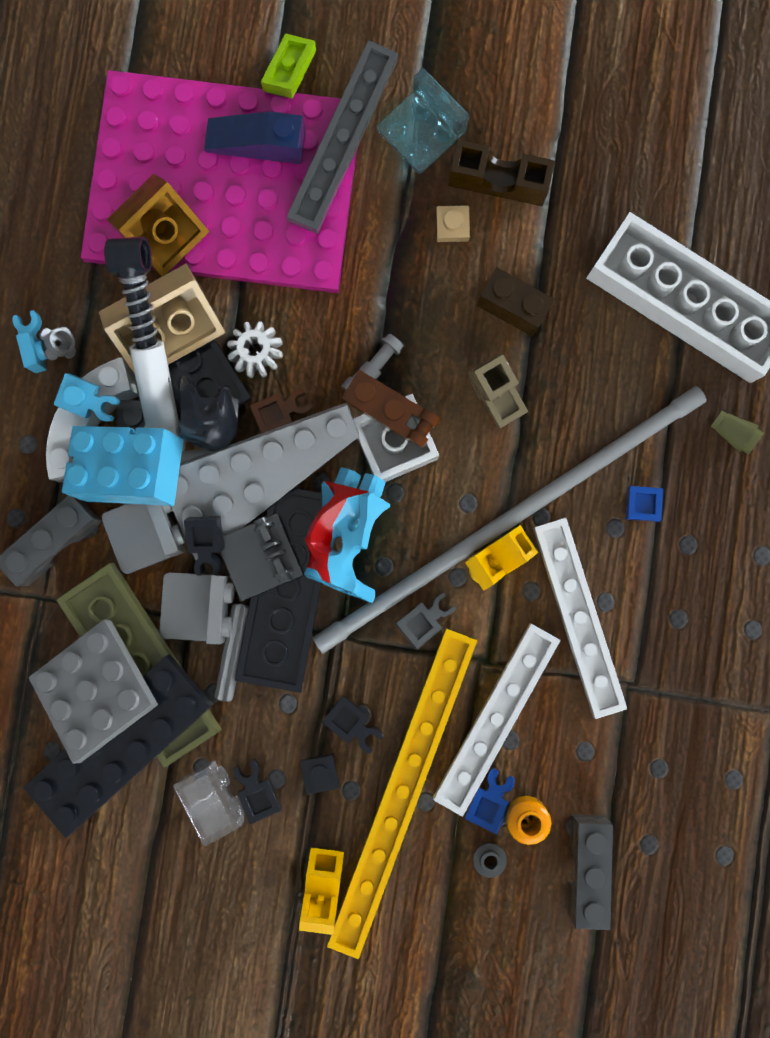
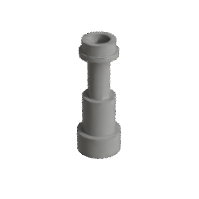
(390, 346)

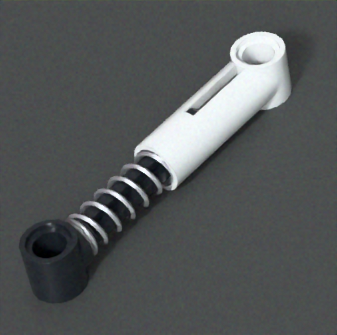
(130, 262)

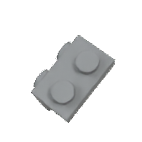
(142, 535)
(196, 607)

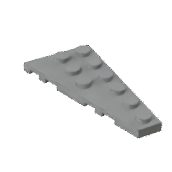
(260, 470)

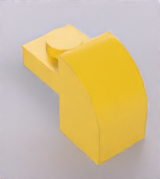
(501, 557)
(321, 891)

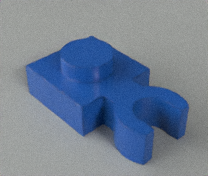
(488, 807)

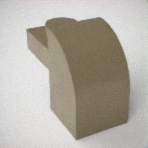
(496, 385)

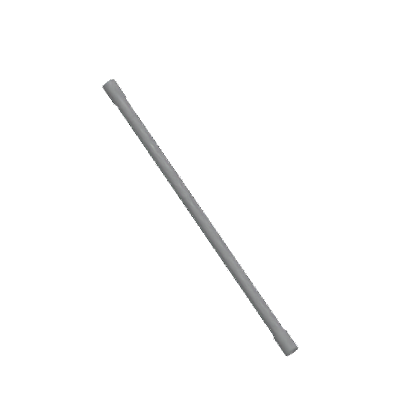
(342, 629)

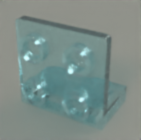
(424, 123)

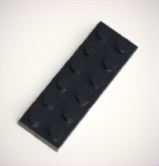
(283, 617)
(78, 790)

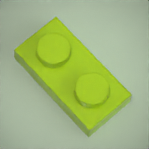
(288, 66)

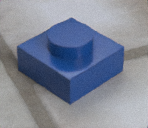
(644, 503)

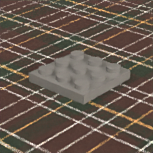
(92, 691)

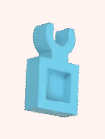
(82, 398)

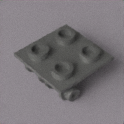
(259, 557)

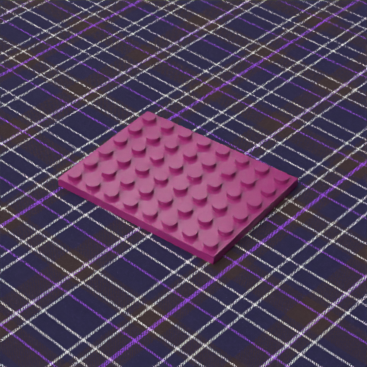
(244, 202)

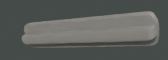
(226, 679)

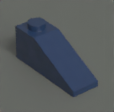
(257, 136)

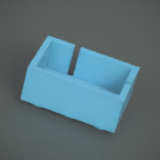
(123, 465)

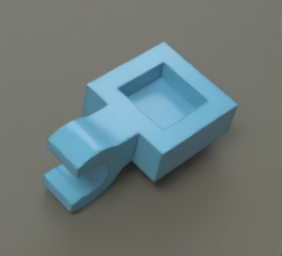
(30, 346)

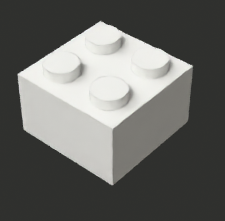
(390, 453)

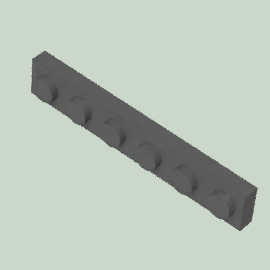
(342, 137)

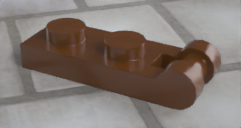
(389, 408)

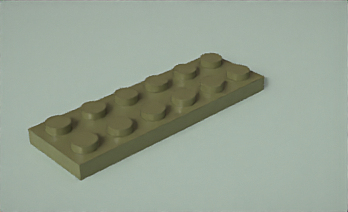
(111, 598)

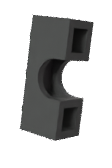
(34, 550)
(593, 872)

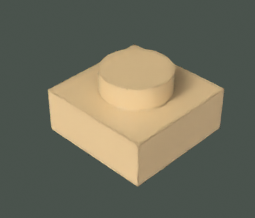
(452, 223)

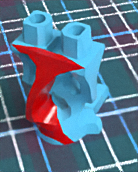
(347, 515)

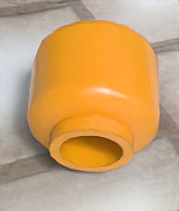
(533, 829)

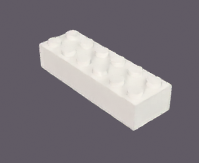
(687, 297)

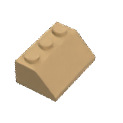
(180, 315)

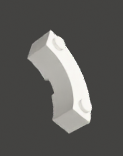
(115, 380)

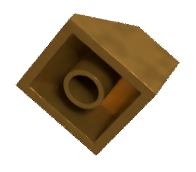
(163, 219)

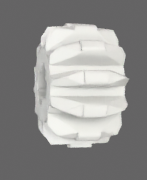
(246, 340)

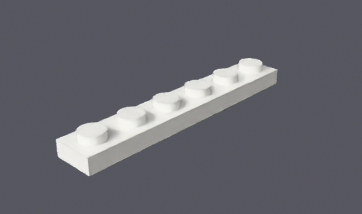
(580, 618)
(496, 719)

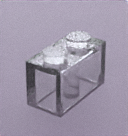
(210, 802)

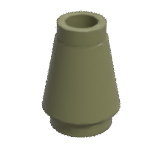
(737, 431)

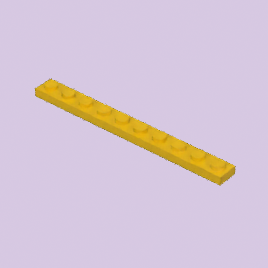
(401, 793)

